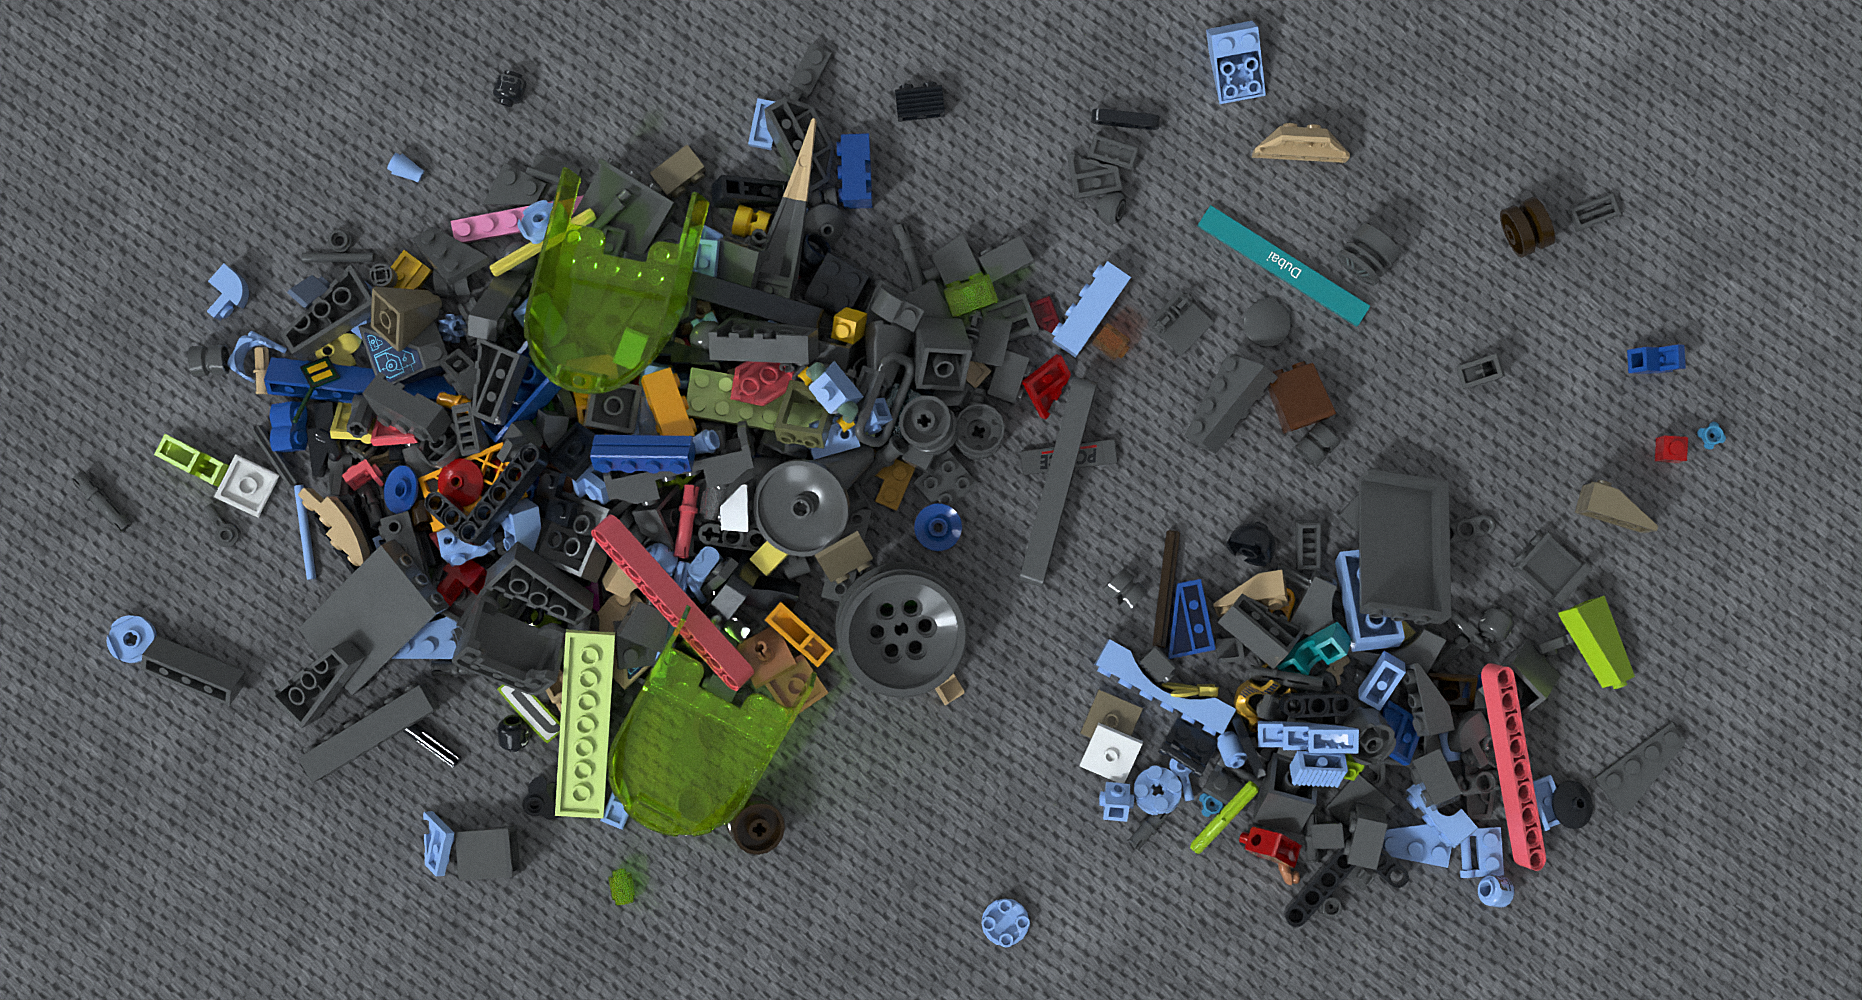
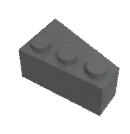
(496, 381)
(404, 411)
(1261, 630)

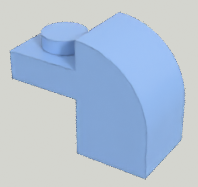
(233, 290)
(592, 484)

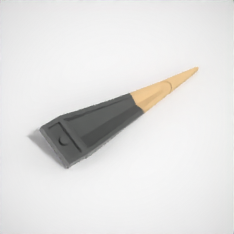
(786, 232)

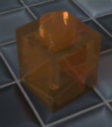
(1111, 342)

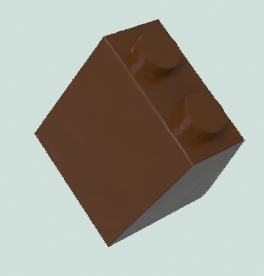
(1300, 397)

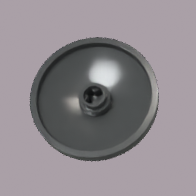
(801, 507)

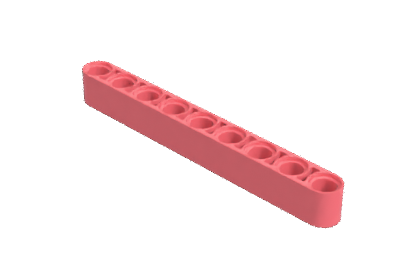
(671, 602)
(1513, 766)

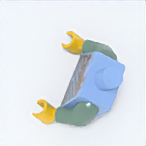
(833, 391)

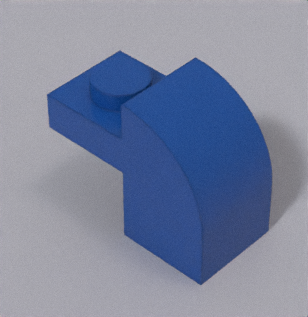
(1656, 360)

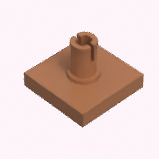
(767, 655)

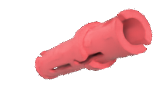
(685, 527)

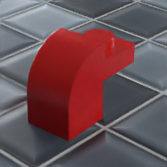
(462, 576)

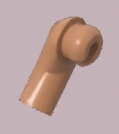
(1288, 876)

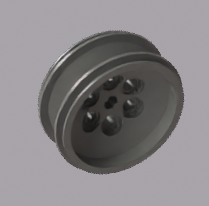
(904, 670)

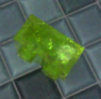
(969, 295)

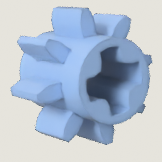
(451, 328)

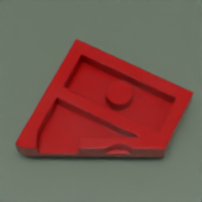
(1047, 384)

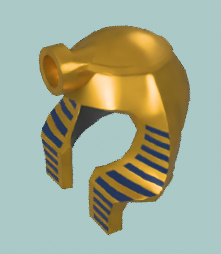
(1254, 692)

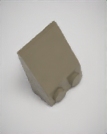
(1612, 506)
(844, 558)

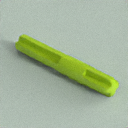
(1224, 817)

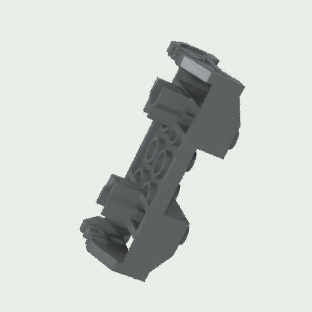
(720, 469)

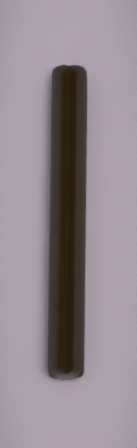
(1166, 589)

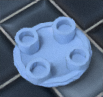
(1005, 922)

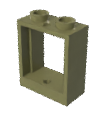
(788, 433)

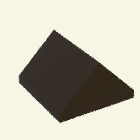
(1452, 687)

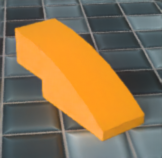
(799, 634)

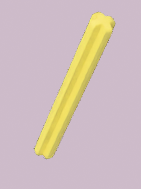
(531, 249)

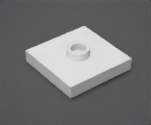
(247, 485)
(1111, 753)

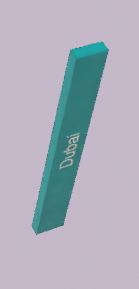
(1283, 266)

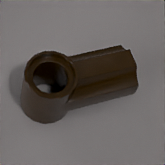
(421, 517)

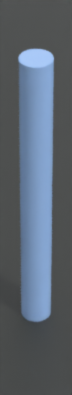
(305, 535)

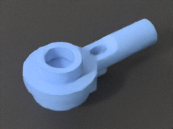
(1183, 773)

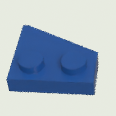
(1405, 734)

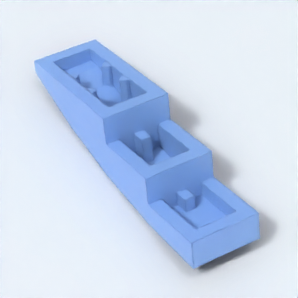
(1308, 736)

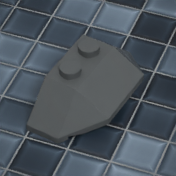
(788, 125)

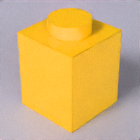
(849, 325)

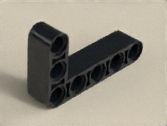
(491, 500)
(727, 598)
(1340, 873)

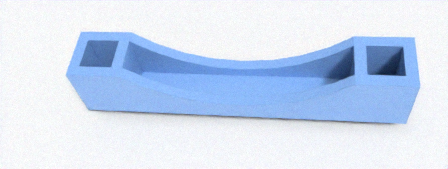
(1209, 711)

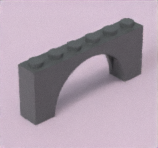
(1316, 613)

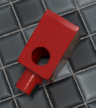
(1271, 846)

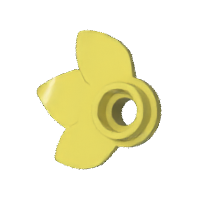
(342, 349)

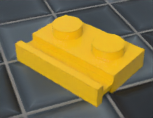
(410, 271)

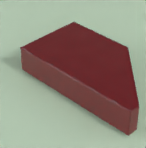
(1045, 314)

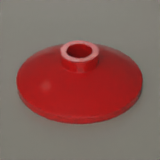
(470, 479)

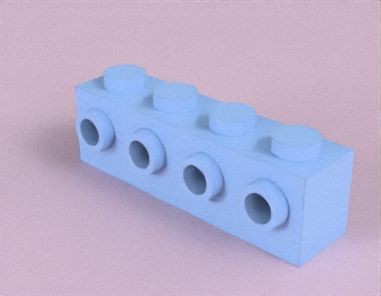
(1091, 308)

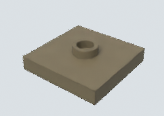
(1112, 713)

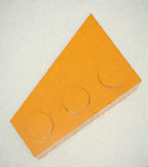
(667, 404)

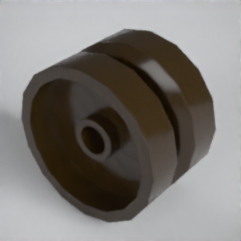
(1527, 227)
(757, 826)

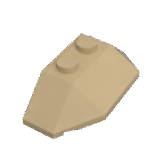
(1302, 143)

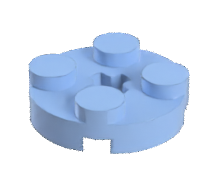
(530, 225)
(120, 633)
(1156, 777)

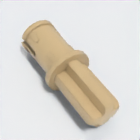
(261, 365)

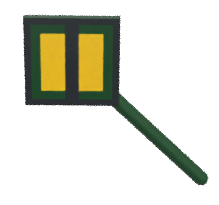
(317, 374)

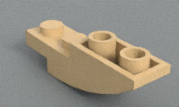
(345, 531)

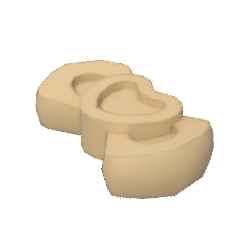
(1336, 668)

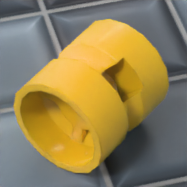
(747, 221)

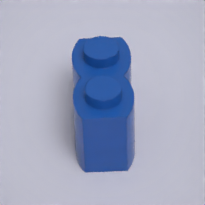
(285, 434)

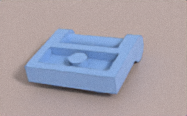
(1488, 853)

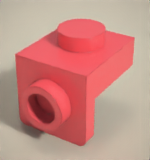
(362, 473)

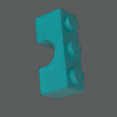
(1326, 644)

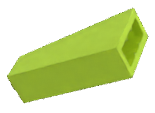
(1599, 641)

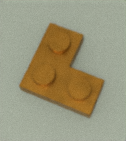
(895, 483)

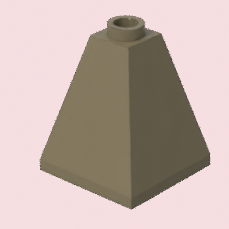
(402, 313)

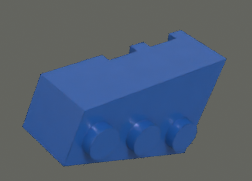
(855, 171)
(1191, 621)

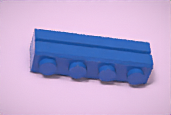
(643, 453)

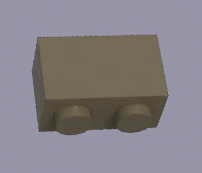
(678, 172)

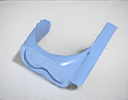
(243, 346)
(700, 569)

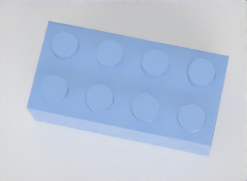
(1365, 631)

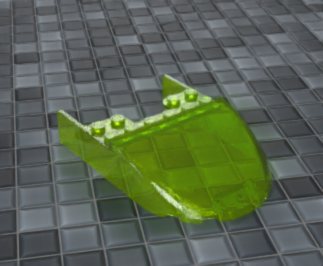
(602, 316)
(688, 755)

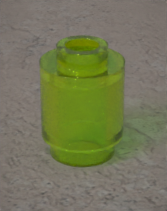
(621, 887)

